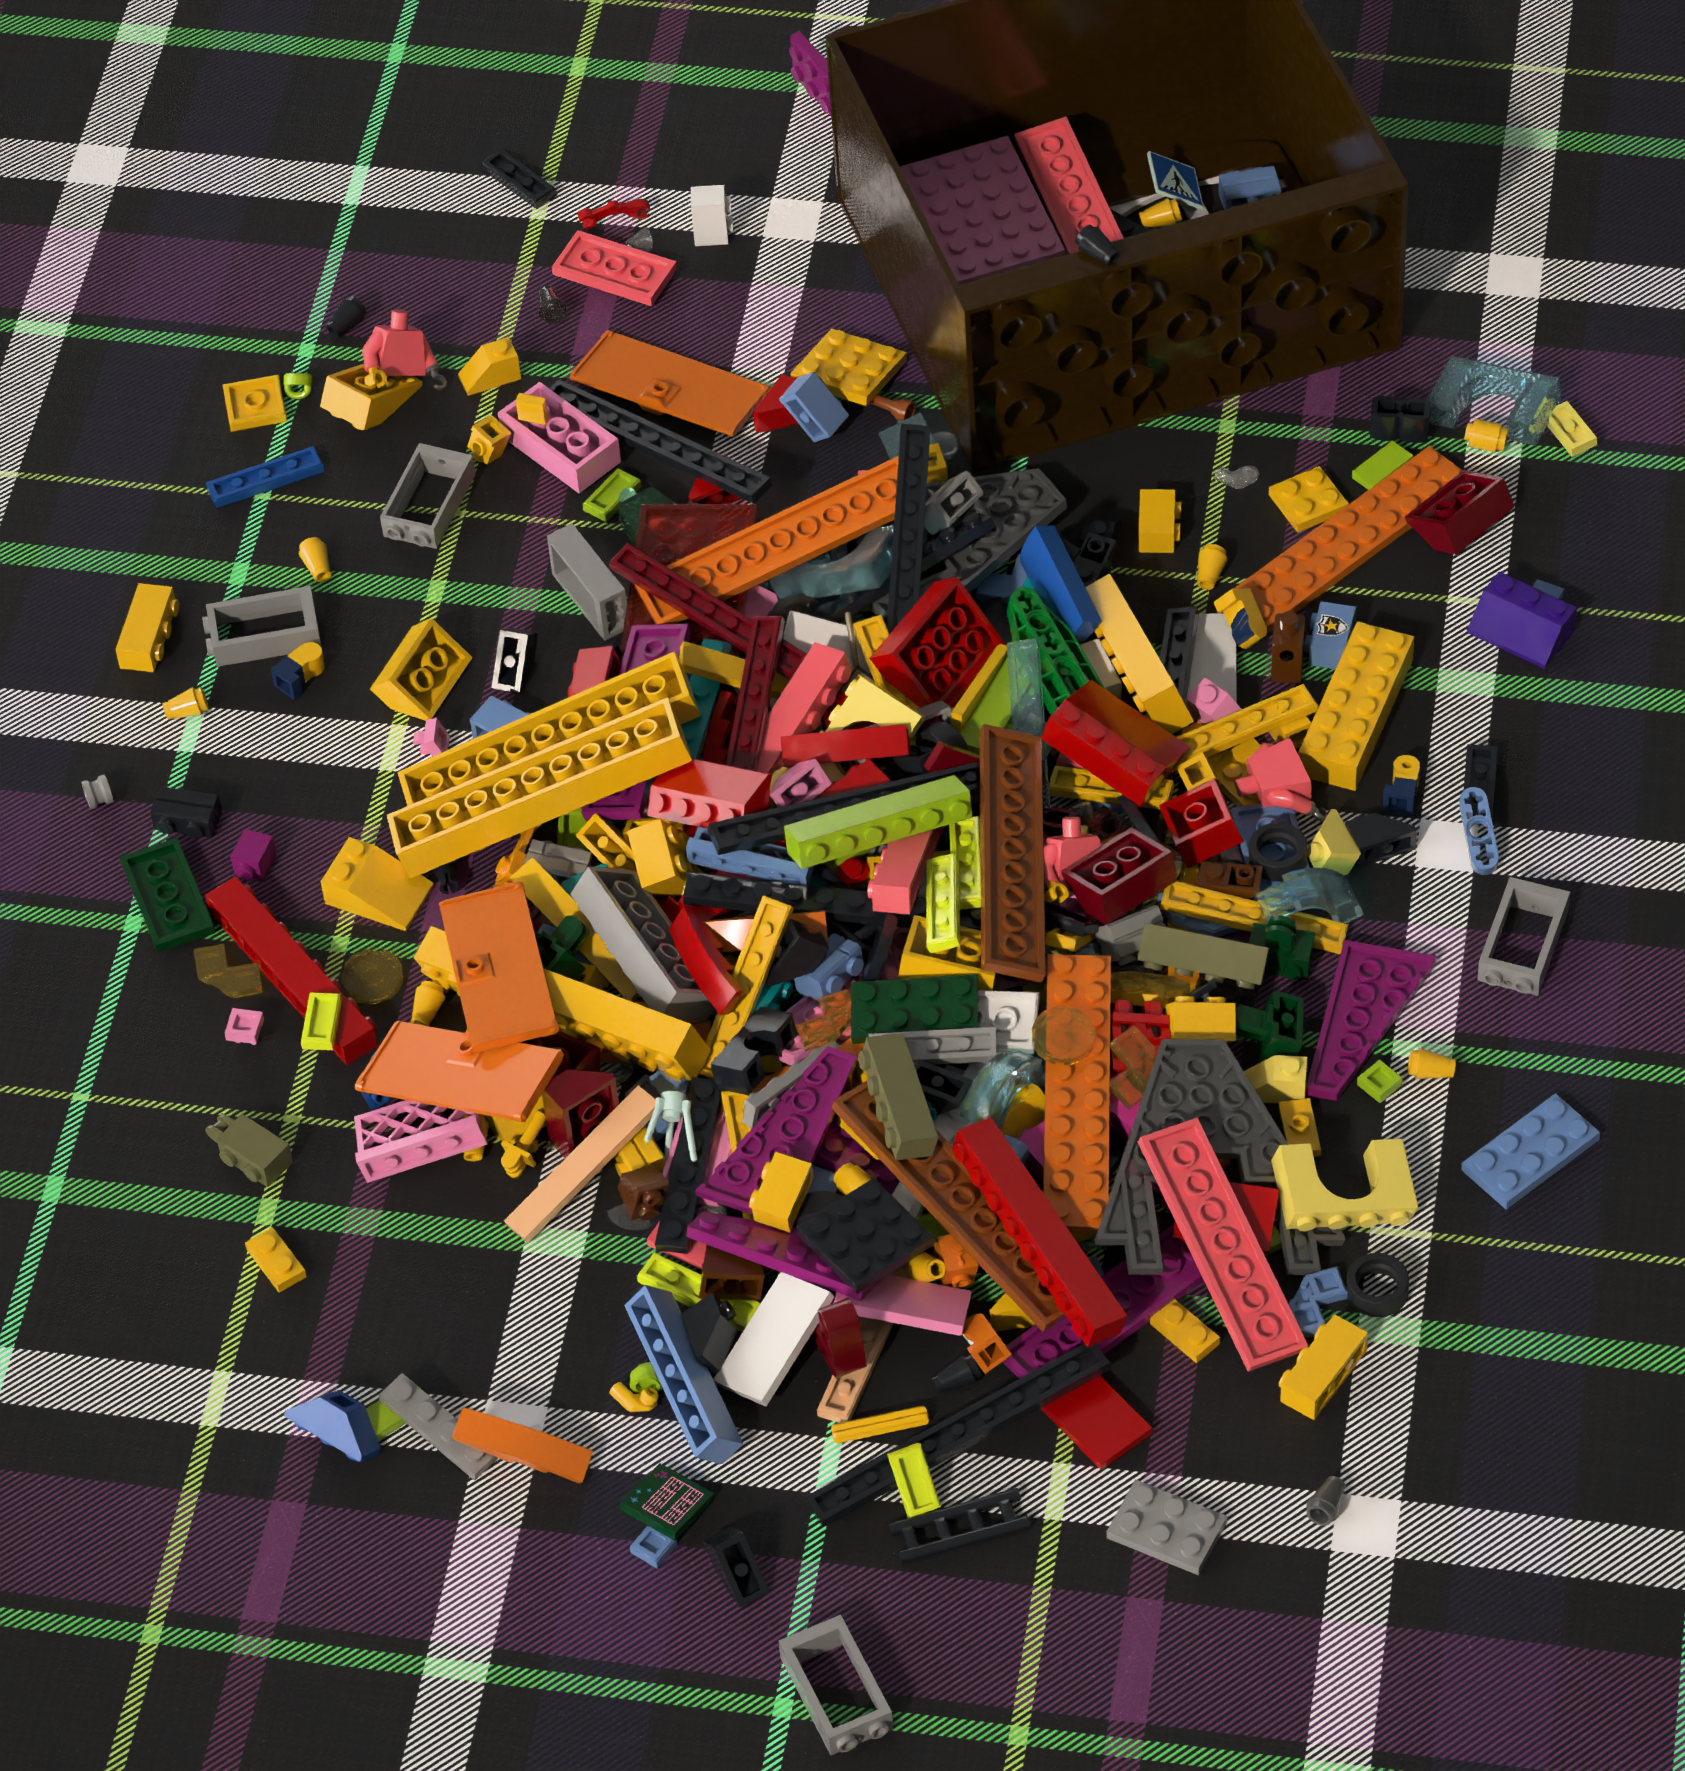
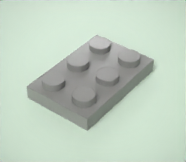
(1166, 1527)

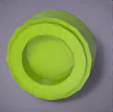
(297, 379)
(644, 1377)

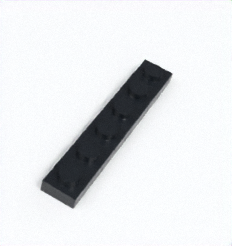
(686, 1176)

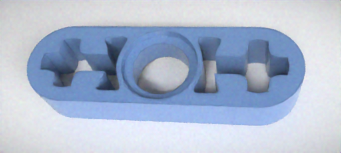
(1467, 812)

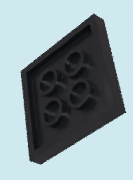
(865, 1235)

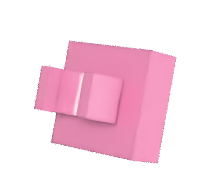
(433, 739)
(244, 1026)

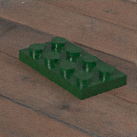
(167, 895)
(914, 1005)

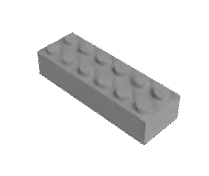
(640, 941)

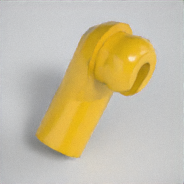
(636, 1402)

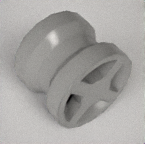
(97, 791)

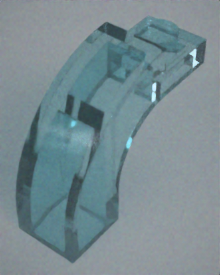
(1311, 889)
(999, 1083)

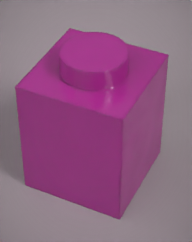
(253, 855)

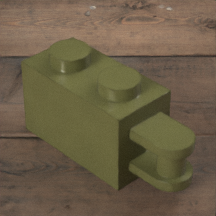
(250, 1148)

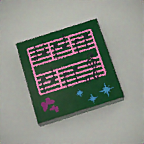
(667, 1501)

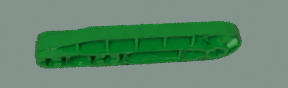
(1059, 669)

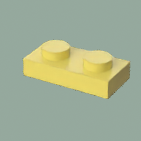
(1571, 429)

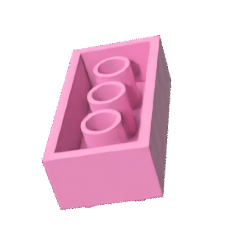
(568, 444)

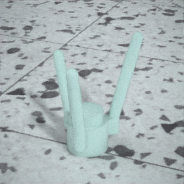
(672, 1107)

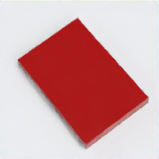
(1259, 1208)
(1098, 1421)

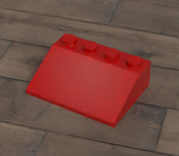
(937, 646)
(1114, 742)

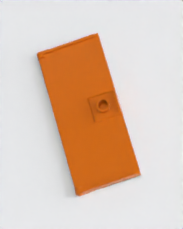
(669, 383)
(498, 967)
(444, 1071)

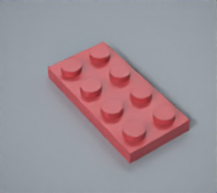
(614, 268)

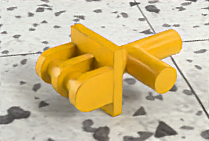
(517, 1157)

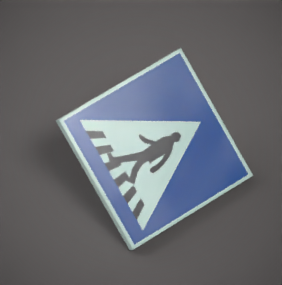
(1175, 180)

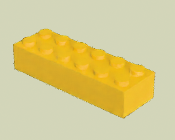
(1136, 658)
(1356, 705)

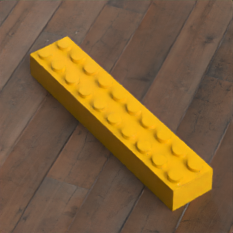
(552, 725)
(538, 788)
(596, 1017)

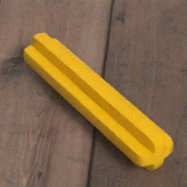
(879, 1424)

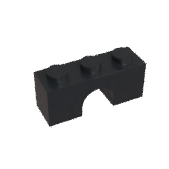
(739, 1063)

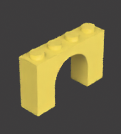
(869, 703)
(1310, 1205)

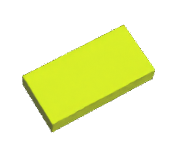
(321, 1021)
(914, 1480)

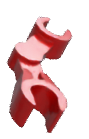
(633, 208)

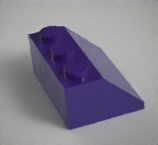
(1522, 620)

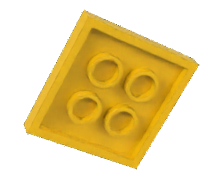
(852, 365)

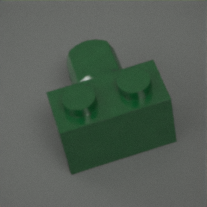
(559, 948)
(1290, 949)
(1275, 1027)

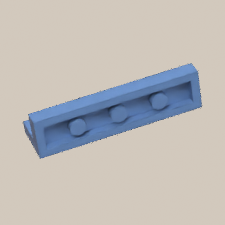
(747, 862)

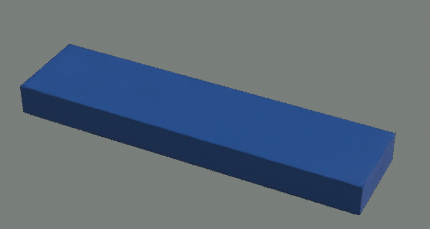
(265, 477)

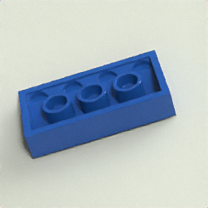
(1058, 581)

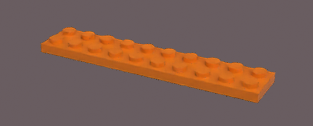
(1347, 537)
(786, 539)
(1079, 1098)

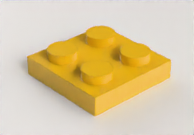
(1307, 498)

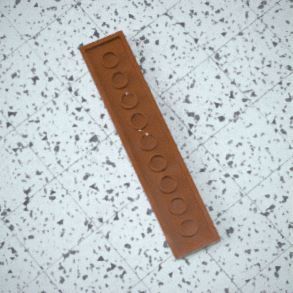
(1011, 854)
(957, 1205)

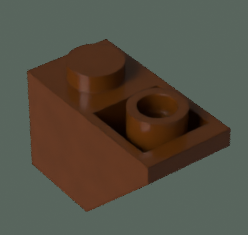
(1231, 878)
(643, 1192)

